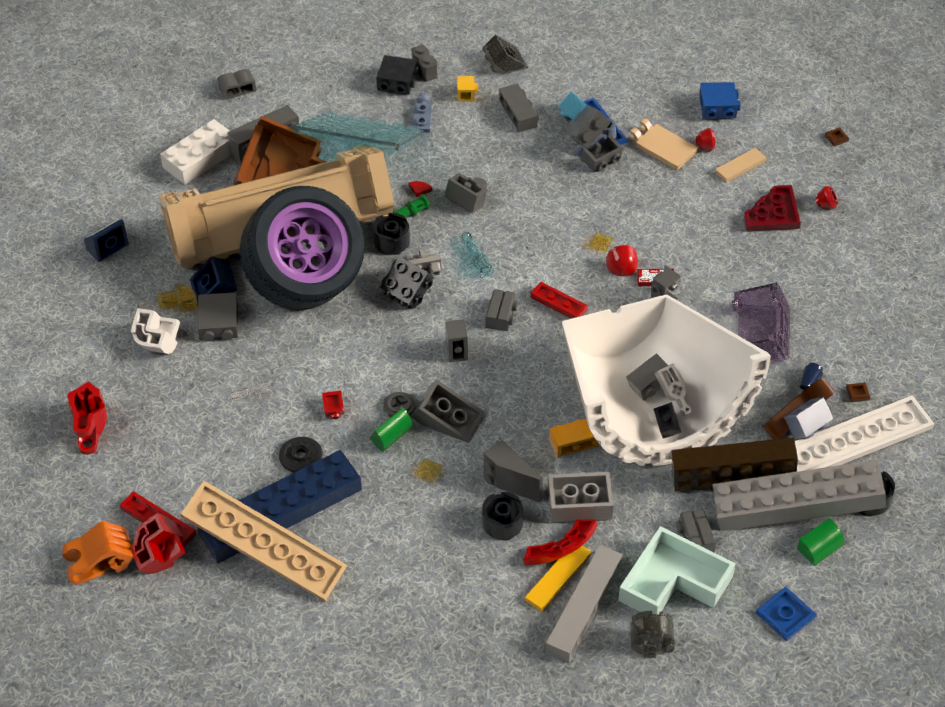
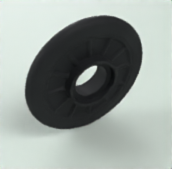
(299, 444)

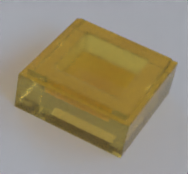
(600, 242)
(428, 470)

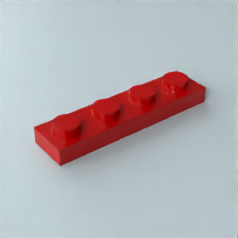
(143, 509)

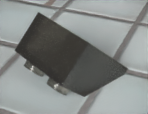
(503, 56)

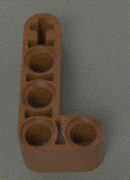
(777, 426)

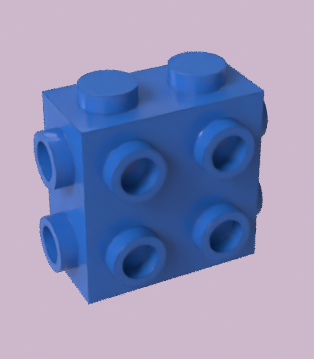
(719, 100)

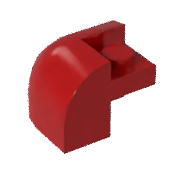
(157, 544)

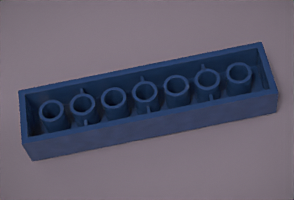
(296, 497)

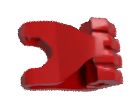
(88, 415)

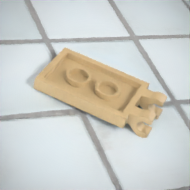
(662, 144)

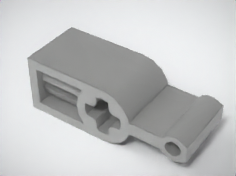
(669, 380)

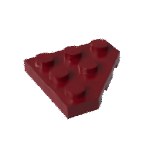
(774, 211)

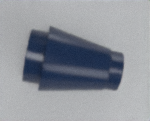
(811, 374)

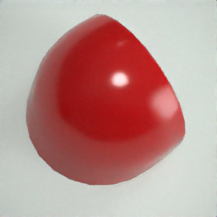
(622, 260)

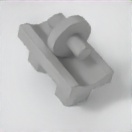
(427, 261)

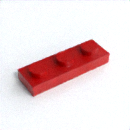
(558, 301)

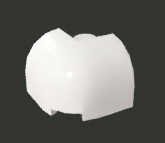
(154, 332)

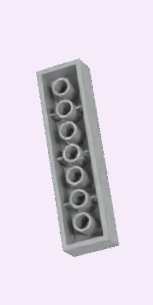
(799, 495)

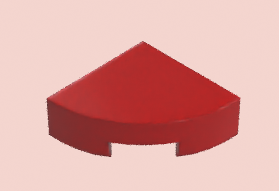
(420, 187)

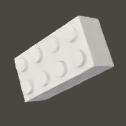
(197, 152)

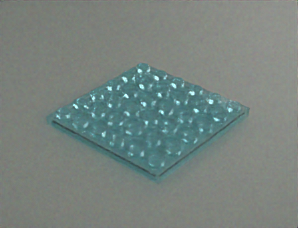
(360, 130)

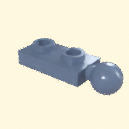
(422, 112)

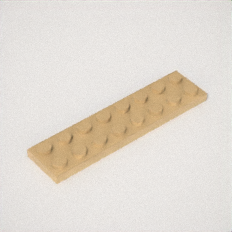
(264, 541)

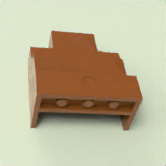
(276, 150)

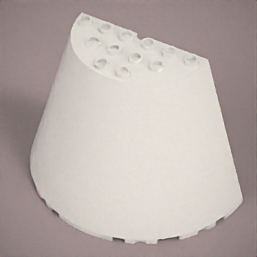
(715, 365)

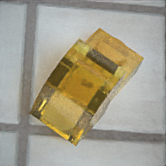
(182, 297)

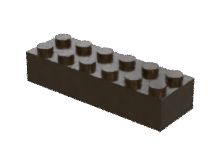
(708, 465)

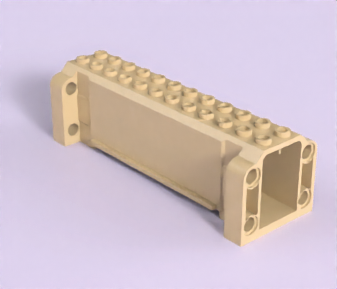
(216, 219)

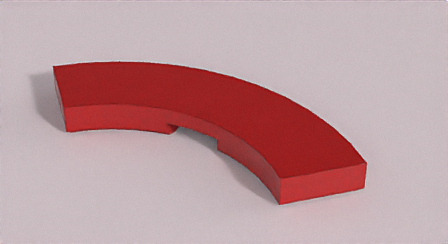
(573, 539)

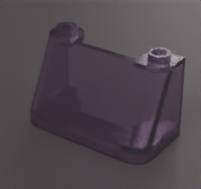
(764, 319)

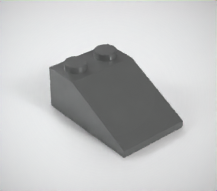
(447, 412)
(511, 473)

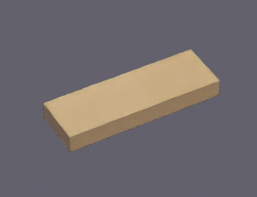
(740, 165)

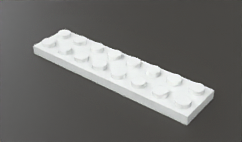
(863, 435)

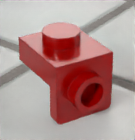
(333, 404)

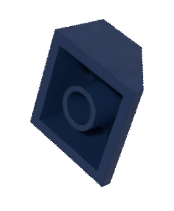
(107, 240)
(213, 278)

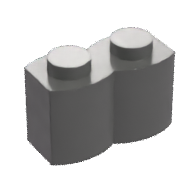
(425, 62)
(236, 83)

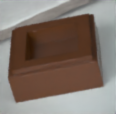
(836, 136)
(858, 392)

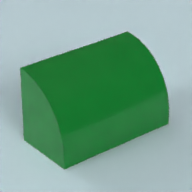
(391, 430)
(821, 542)

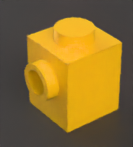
(466, 88)

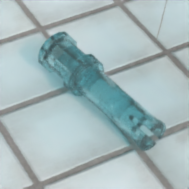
(479, 259)

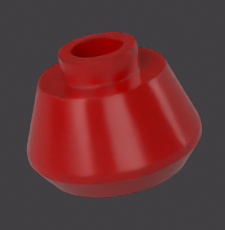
(706, 140)
(826, 198)

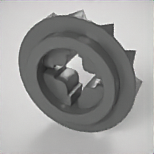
(403, 398)

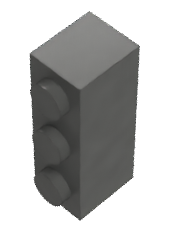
(518, 107)

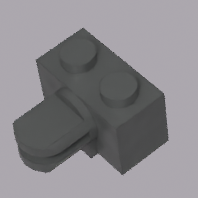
(466, 191)

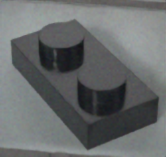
(667, 420)

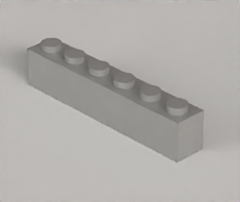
(583, 604)

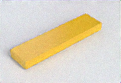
(557, 578)

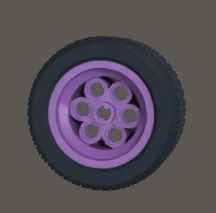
(273, 271)

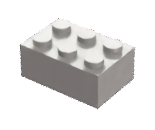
(580, 496)

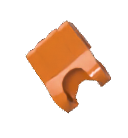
(97, 551)

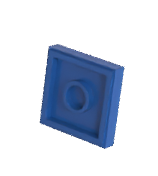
(786, 613)

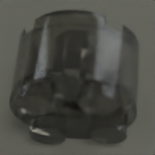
(652, 634)

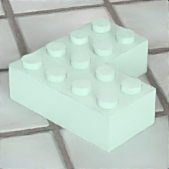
(675, 564)

